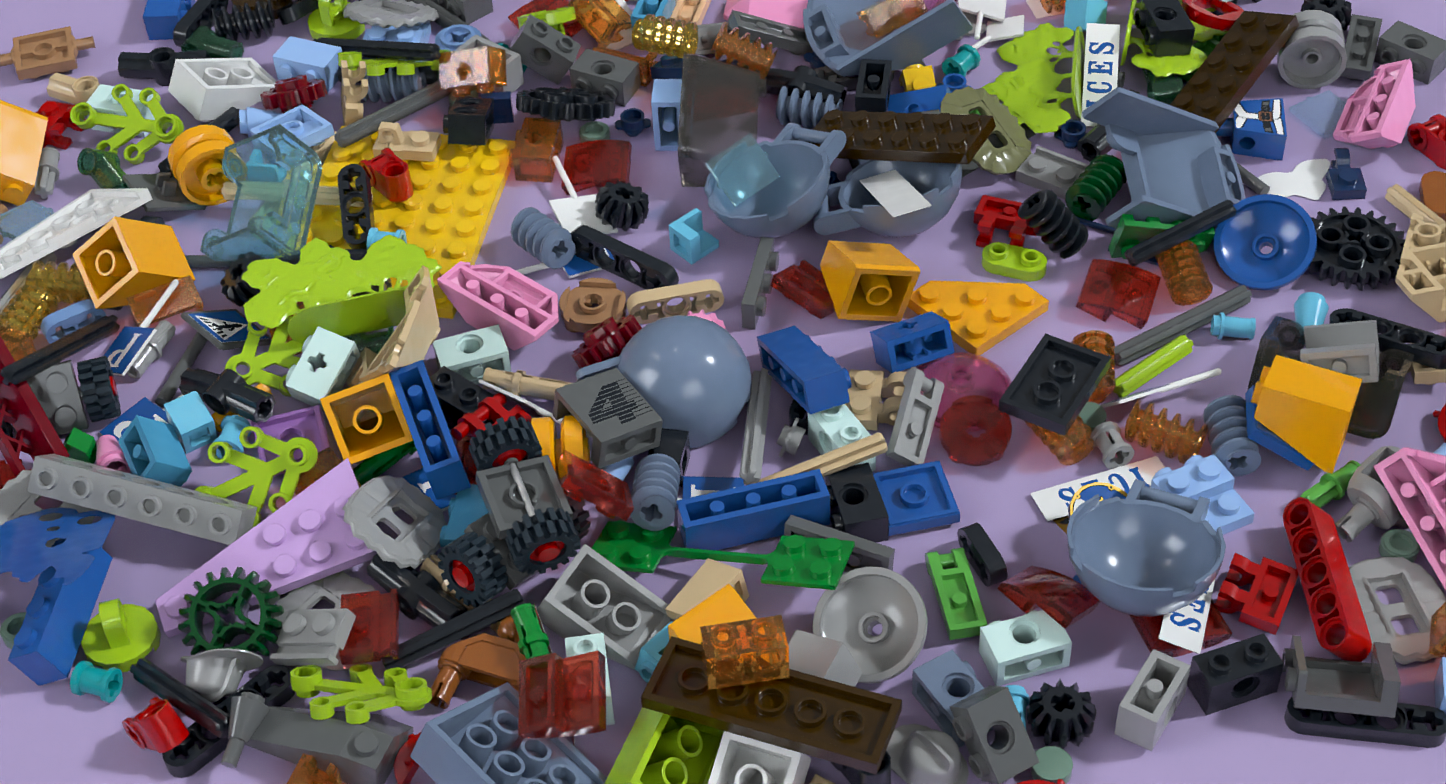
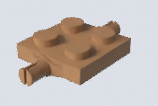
(45, 52)

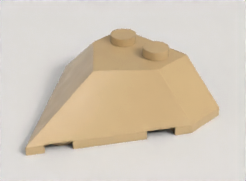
(1424, 267)
(410, 338)

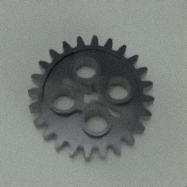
(565, 104)
(1356, 248)

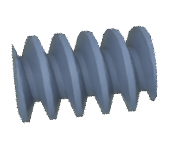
(394, 85)
(803, 110)
(543, 238)
(1229, 435)
(655, 492)

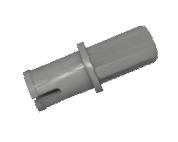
(47, 172)
(153, 349)

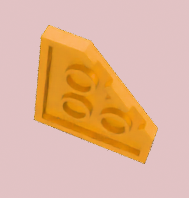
(979, 311)

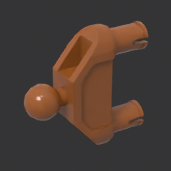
(481, 660)

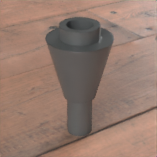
(245, 717)

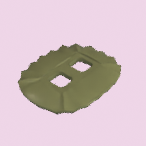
(988, 158)

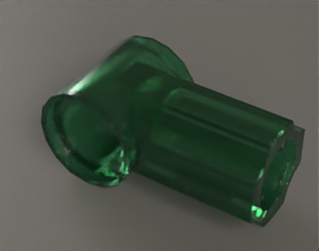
(206, 39)
(1162, 88)
(102, 167)

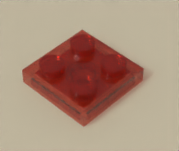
(585, 481)

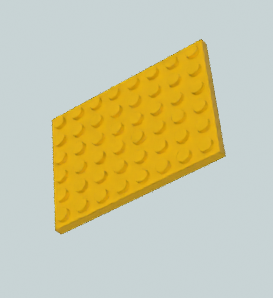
(448, 204)

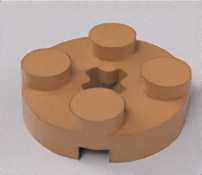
(577, 303)

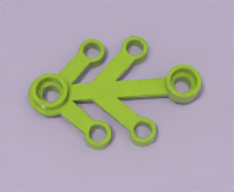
(377, 66)
(131, 124)
(279, 353)
(261, 472)
(399, 690)

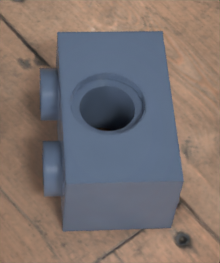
(942, 684)

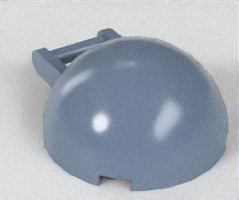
(934, 181)
(792, 197)
(687, 374)
(1145, 550)

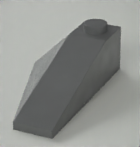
(359, 751)

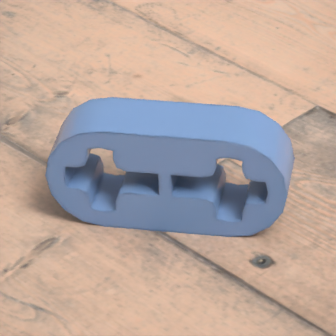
(69, 319)

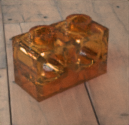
(745, 652)

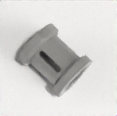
(1112, 445)

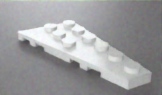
(68, 224)

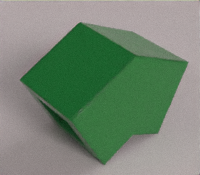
(81, 446)

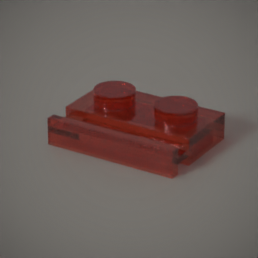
(805, 287)
(374, 629)

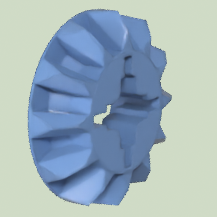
(457, 33)

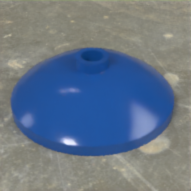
(1261, 223)

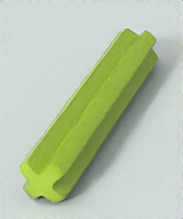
(1152, 365)

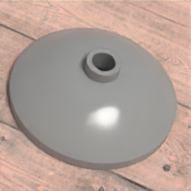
(872, 598)

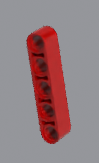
(1326, 581)

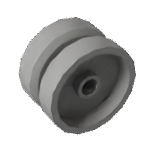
(1314, 52)

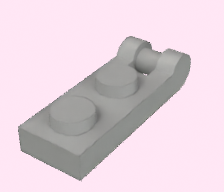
(915, 418)

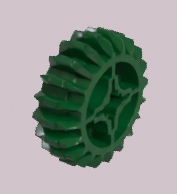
(237, 603)

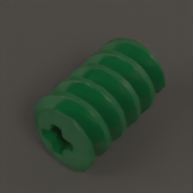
(1096, 187)

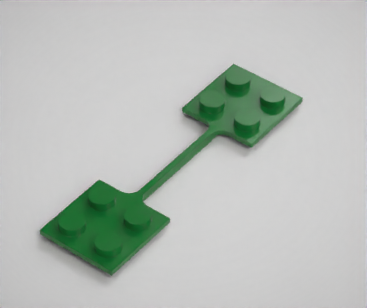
(794, 562)

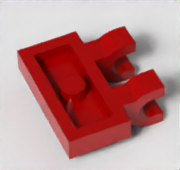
(58, 121)
(1000, 214)
(1268, 595)

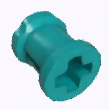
(965, 59)
(96, 681)

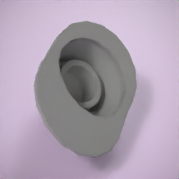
(218, 671)
(926, 756)

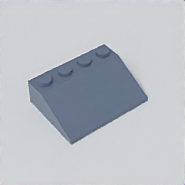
(483, 747)

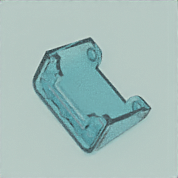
(273, 196)

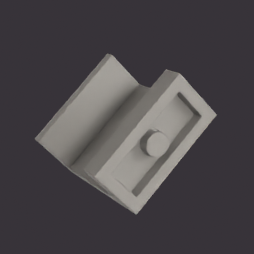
(1344, 348)

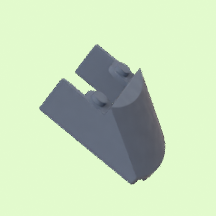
(842, 38)
(1167, 156)

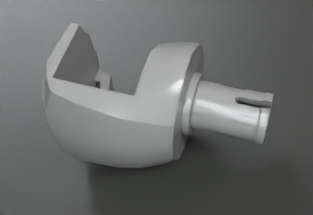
(1369, 499)

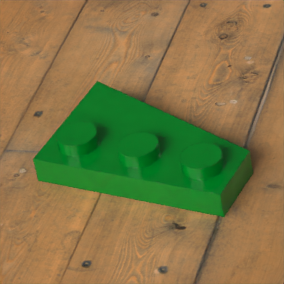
(1134, 232)

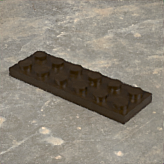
(1235, 65)
(909, 135)
(790, 712)

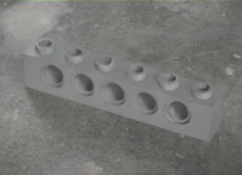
(140, 498)

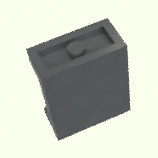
(1341, 683)

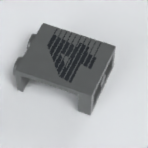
(611, 414)

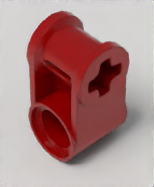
(1430, 139)
(389, 176)
(156, 727)

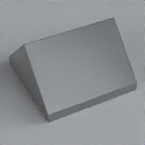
(822, 658)

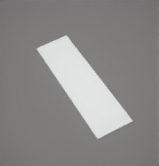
(895, 193)

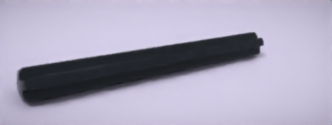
(387, 49)
(59, 350)

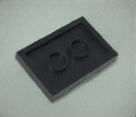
(1054, 384)

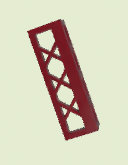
(23, 410)

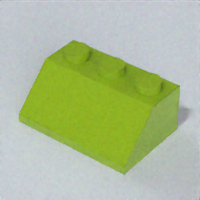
(666, 751)

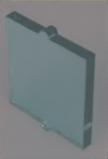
(1320, 113)
(742, 170)
(22, 218)

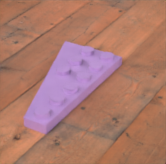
(288, 548)

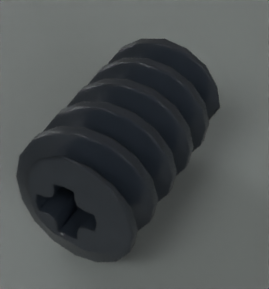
(244, 22)
(1054, 223)

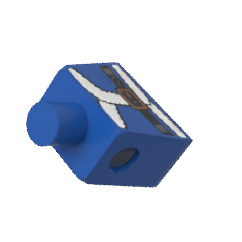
(1257, 129)

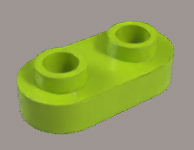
(1014, 261)

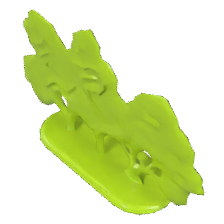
(1167, 65)
(1035, 79)
(325, 285)

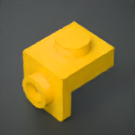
(917, 77)

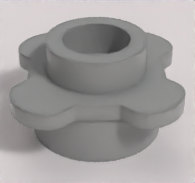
(790, 438)

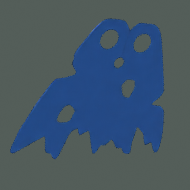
(25, 540)

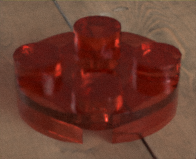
(975, 450)

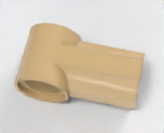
(71, 89)

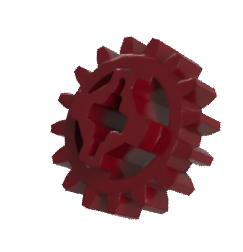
(293, 92)
(605, 340)

